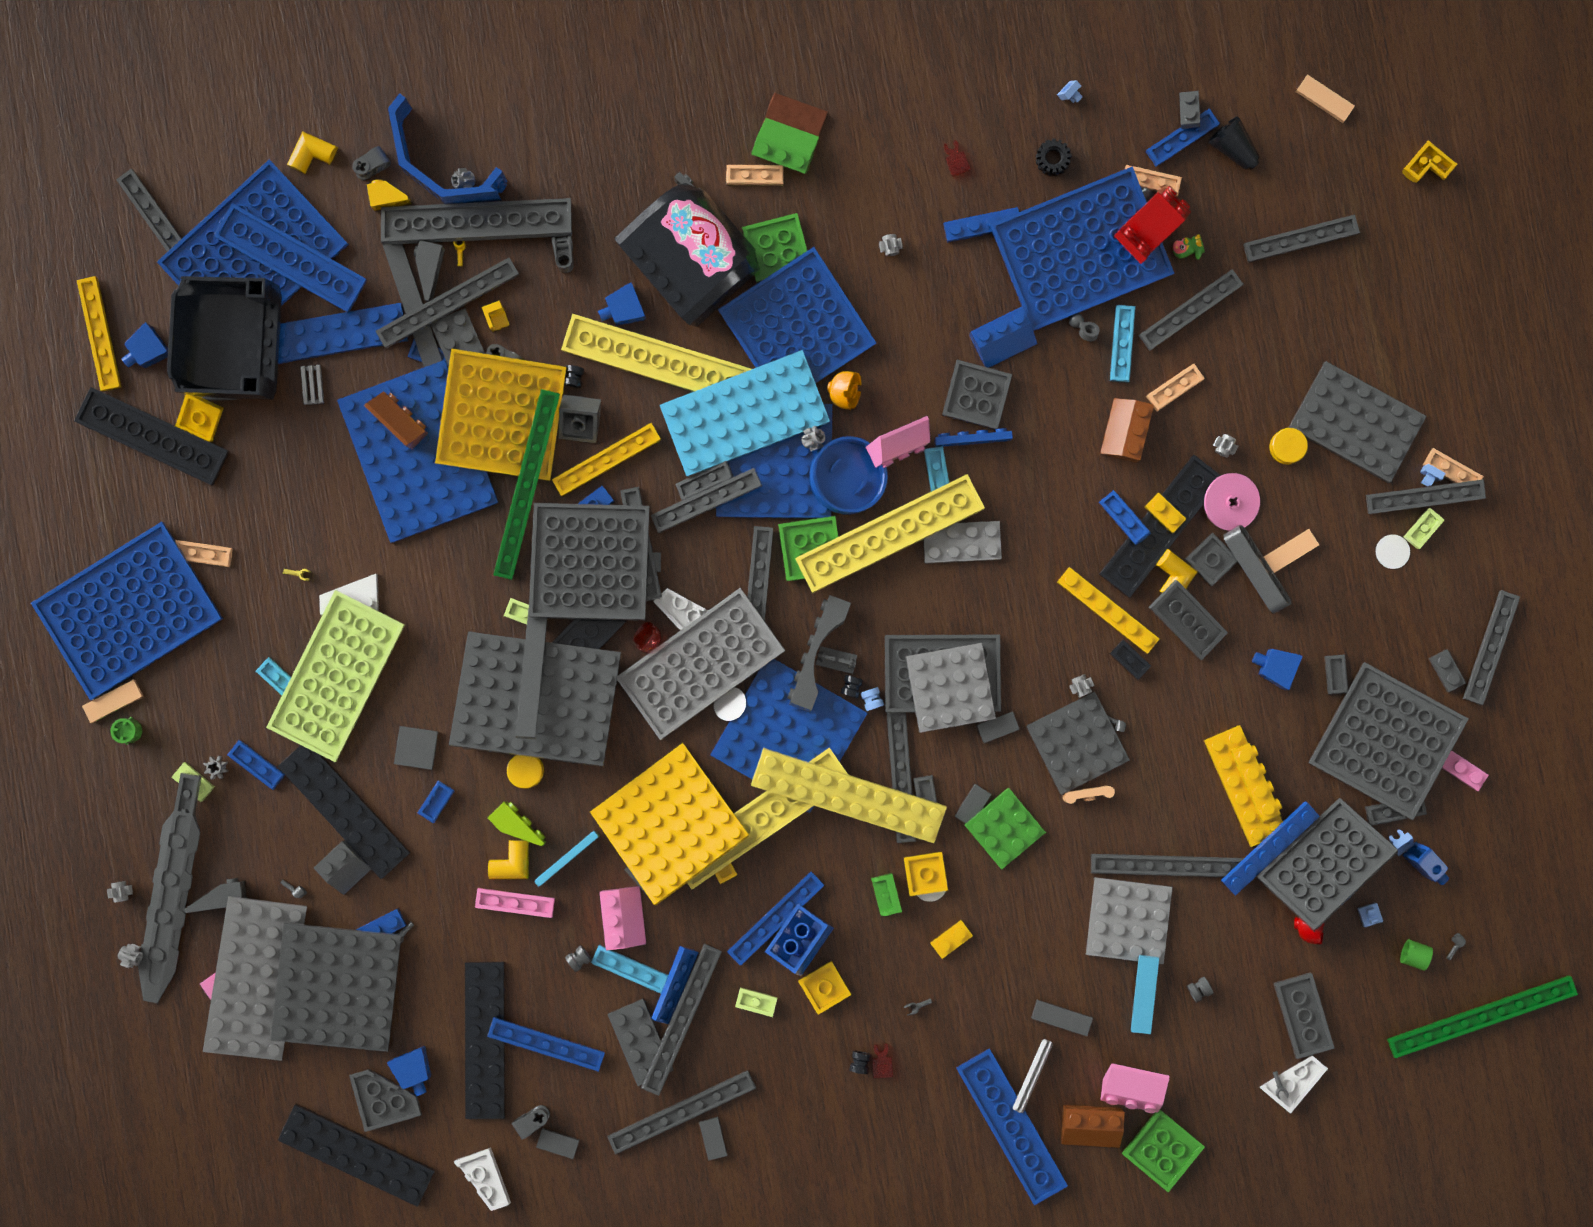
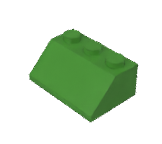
(785, 145)

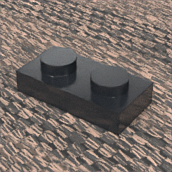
(1130, 659)

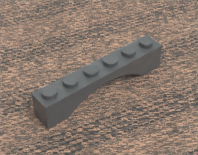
(833, 616)

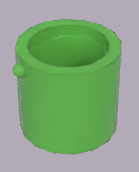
(126, 730)
(1416, 955)

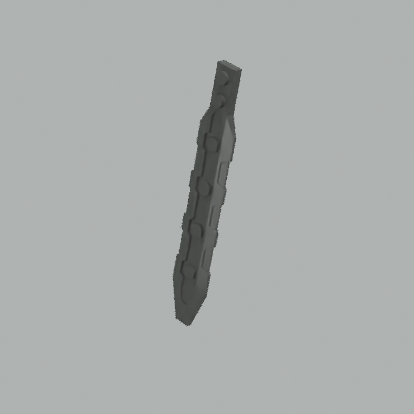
(170, 891)

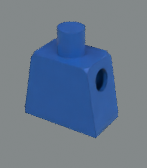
(623, 306)
(145, 347)
(1278, 667)
(1427, 863)
(411, 1070)

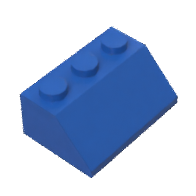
(1003, 337)
(799, 940)

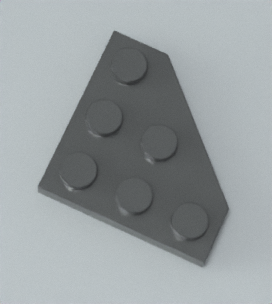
(382, 1100)

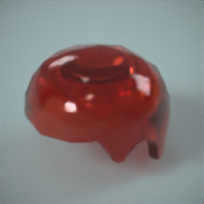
(647, 637)

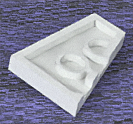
(679, 609)
(485, 1176)

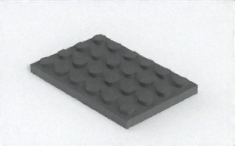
(1357, 422)
(897, 681)
(1327, 864)

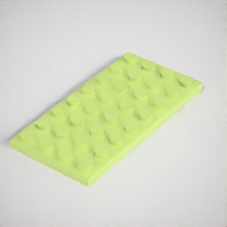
(335, 675)

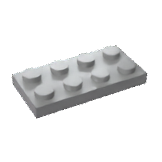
(964, 543)

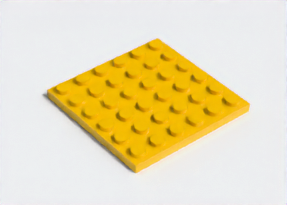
(492, 410)
(669, 824)

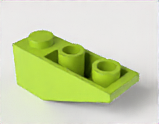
(510, 822)

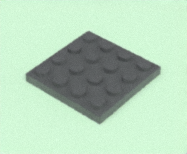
(1077, 743)

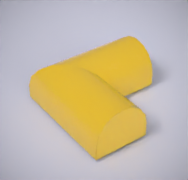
(309, 147)
(1429, 158)
(1176, 569)
(516, 867)

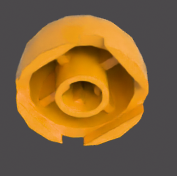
(844, 389)

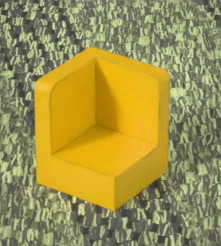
(495, 316)

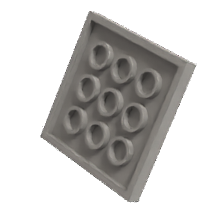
(950, 687)
(1128, 919)

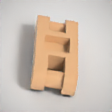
(1088, 794)

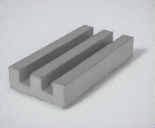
(312, 388)

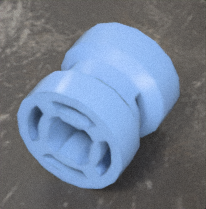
(869, 695)

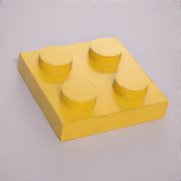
(199, 417)
(925, 874)
(824, 987)

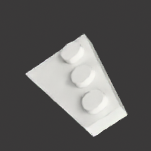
(362, 590)
(1297, 1081)

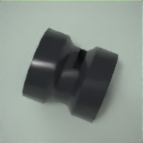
(573, 376)
(851, 686)
(860, 1062)

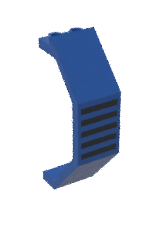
(485, 193)

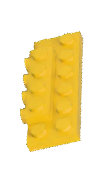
(1245, 784)

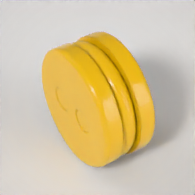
(1288, 446)
(525, 771)

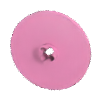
(1246, 501)

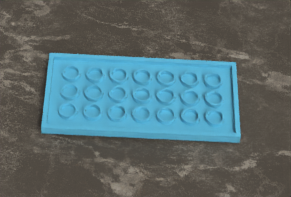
(744, 413)

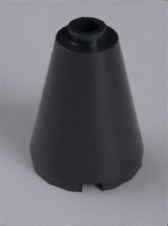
(1236, 144)

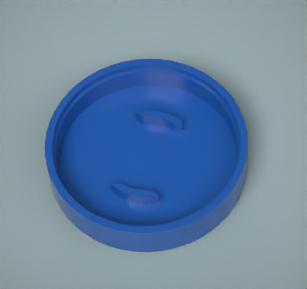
(846, 476)

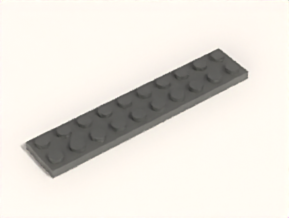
(476, 221)

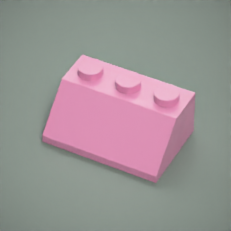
(900, 443)
(622, 918)
(1134, 1088)

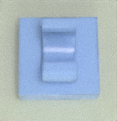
(1070, 92)
(1431, 474)
(1403, 843)
(1370, 914)

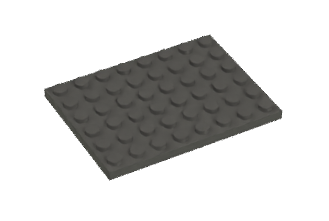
(573, 702)

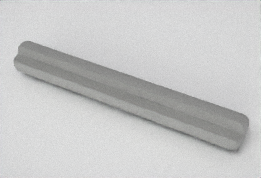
(1032, 1076)

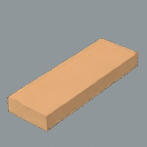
(1325, 98)
(755, 175)
(1156, 180)
(1175, 387)
(1454, 470)
(1291, 550)
(206, 553)
(112, 701)

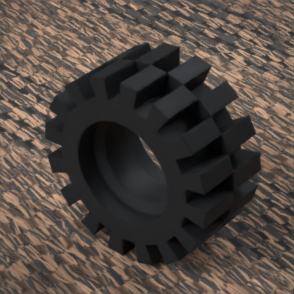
(1053, 146)

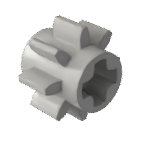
(463, 179)
(890, 245)
(813, 438)
(1225, 445)
(1081, 685)
(222, 767)
(119, 891)
(130, 956)

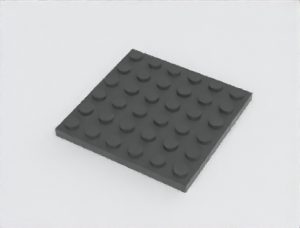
(589, 561)
(1388, 741)
(336, 987)

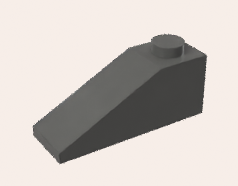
(429, 262)
(219, 896)

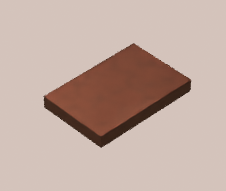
(796, 114)

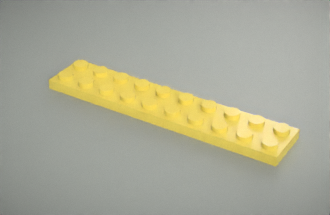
(645, 355)
(889, 533)
(848, 795)
(764, 817)

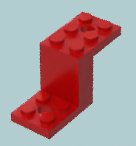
(1153, 223)

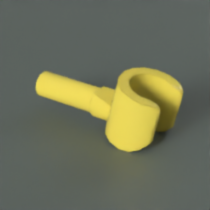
(297, 573)

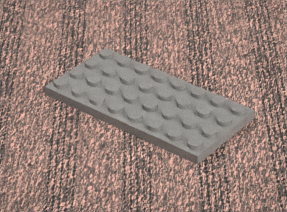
(700, 663)
(247, 978)

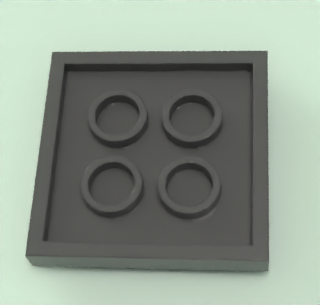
(977, 394)

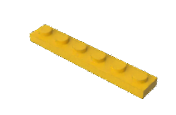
(99, 333)
(606, 459)
(1108, 610)

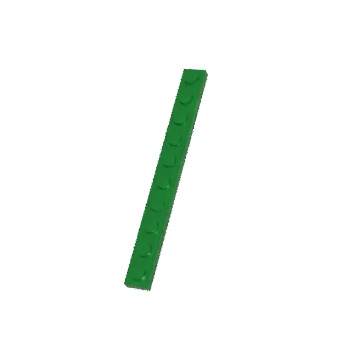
(526, 484)
(1482, 1016)

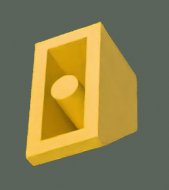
(385, 195)

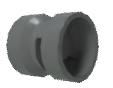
(578, 958)
(1204, 987)

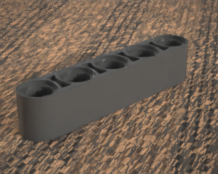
(1257, 569)

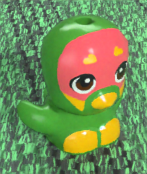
(1186, 246)

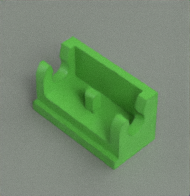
(886, 894)

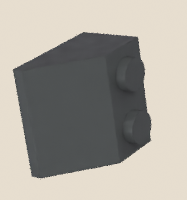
(579, 418)
(342, 868)

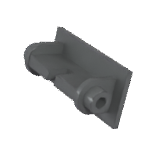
(836, 660)

